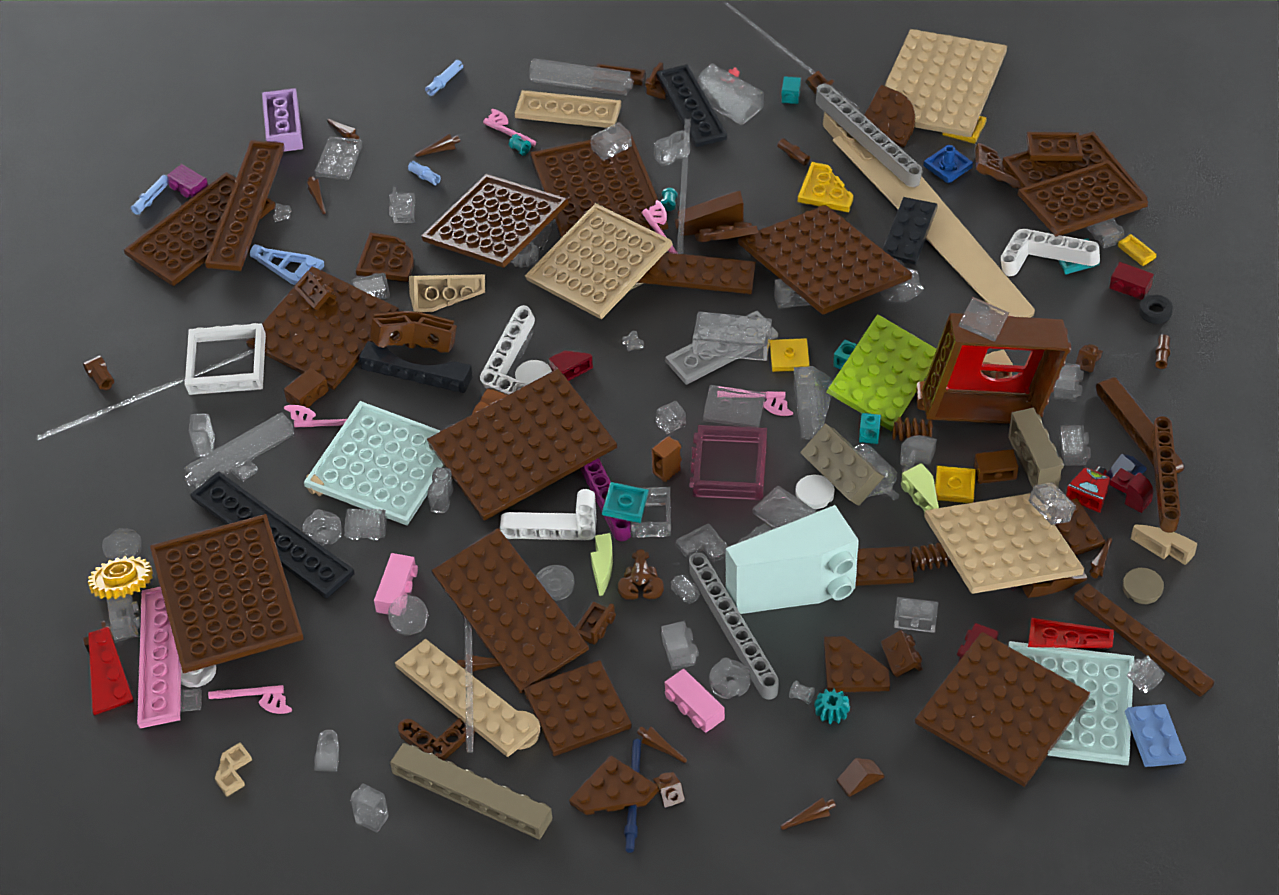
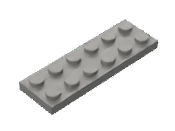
(693, 366)

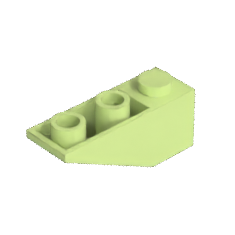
(920, 486)

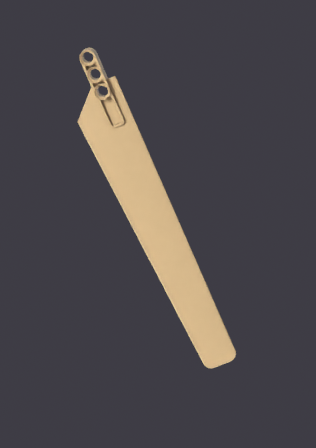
(946, 231)

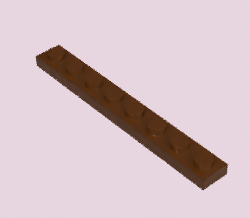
(1144, 640)

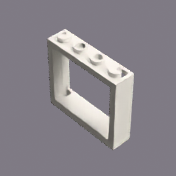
(225, 383)

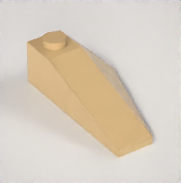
(440, 291)

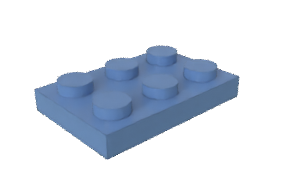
(1155, 735)

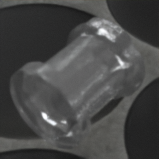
(801, 692)

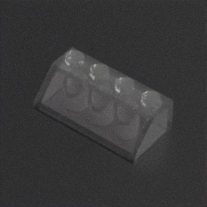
(730, 94)

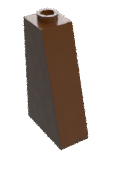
(713, 213)

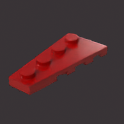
(1067, 635)
(107, 675)

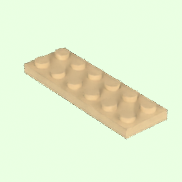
(567, 109)

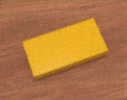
(1137, 250)

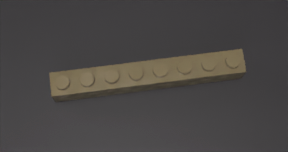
(471, 790)

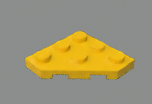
(824, 188)

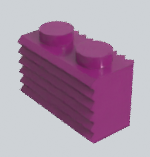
(186, 181)

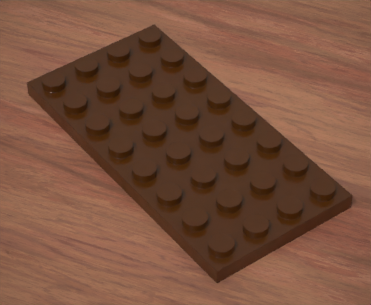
(186, 235)
(510, 610)

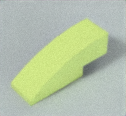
(602, 561)

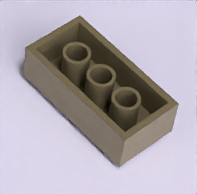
(1034, 448)
(842, 464)

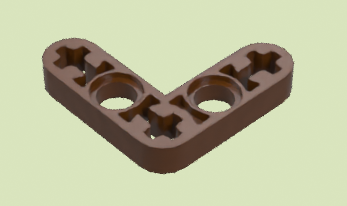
(438, 743)

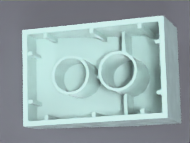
(794, 564)

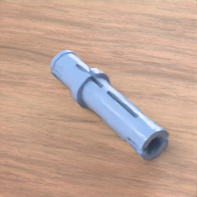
(441, 80)
(146, 199)

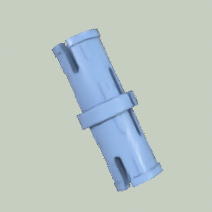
(424, 172)

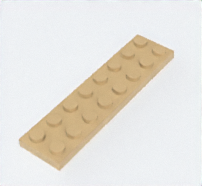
(446, 683)

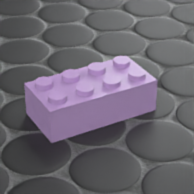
(282, 118)

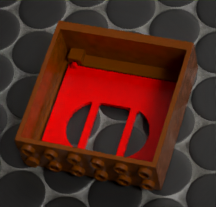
(961, 392)

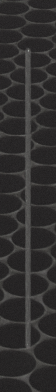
(785, 50)
(143, 395)

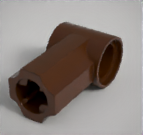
(98, 371)

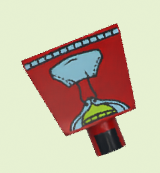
(1090, 488)

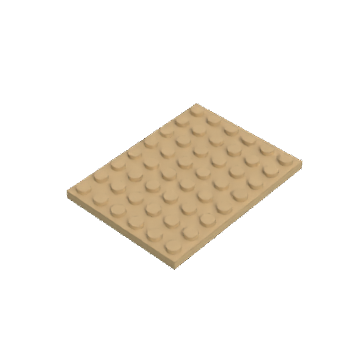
(946, 79)

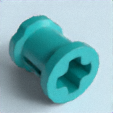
(519, 144)
(669, 196)

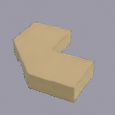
(231, 760)

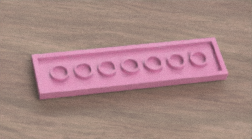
(158, 664)

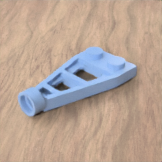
(265, 256)

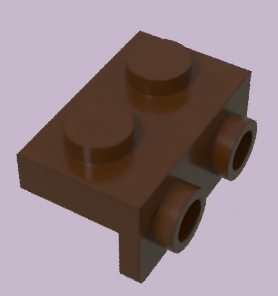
(653, 85)
(595, 621)
(901, 653)

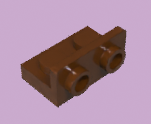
(314, 290)

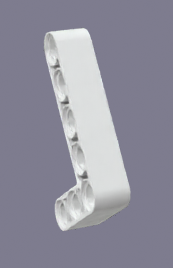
(1048, 246)
(508, 356)
(554, 525)

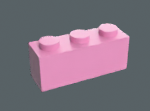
(395, 581)
(694, 701)

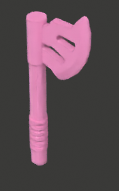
(502, 120)
(661, 219)
(779, 396)
(299, 422)
(265, 691)

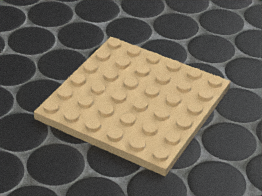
(598, 260)
(1002, 544)

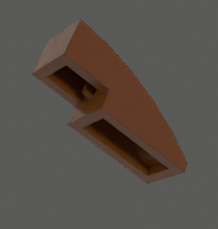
(1052, 586)

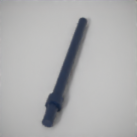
(631, 828)

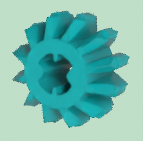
(832, 706)

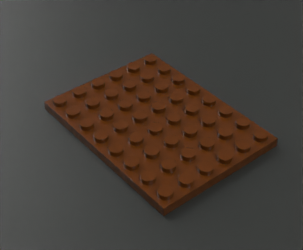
(586, 179)
(824, 259)
(521, 444)
(225, 593)

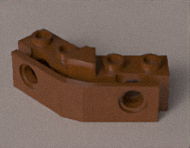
(413, 329)

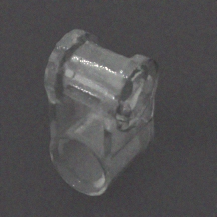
(327, 752)

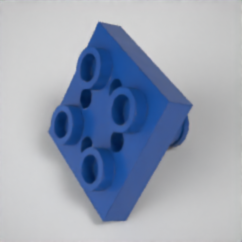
(948, 159)

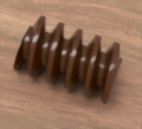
(911, 429)
(928, 556)

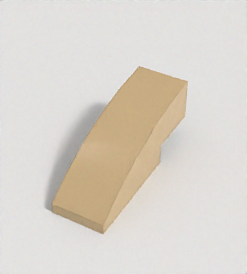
(1164, 543)

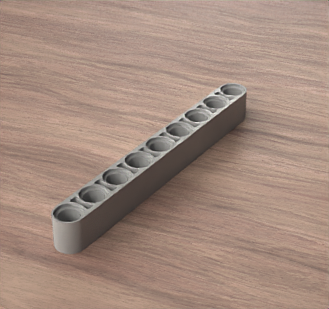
(868, 135)
(733, 625)

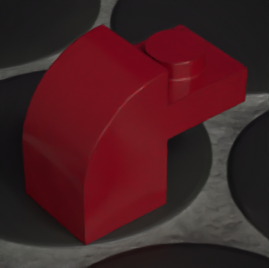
(1137, 489)

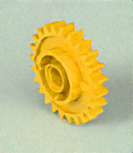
(120, 577)

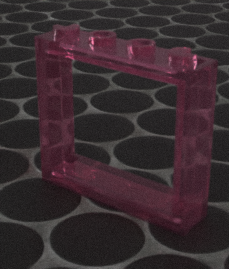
(726, 489)

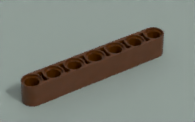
(1130, 417)
(1165, 474)

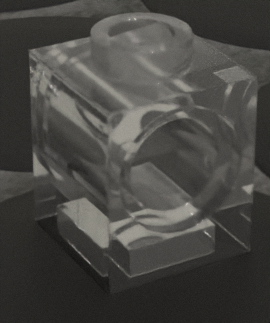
(670, 417)
(1145, 674)

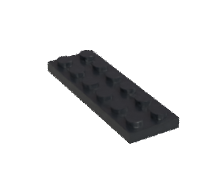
(691, 104)

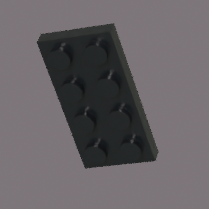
(910, 229)

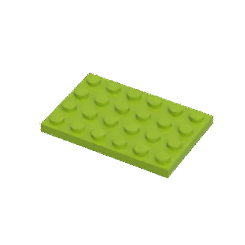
(883, 371)

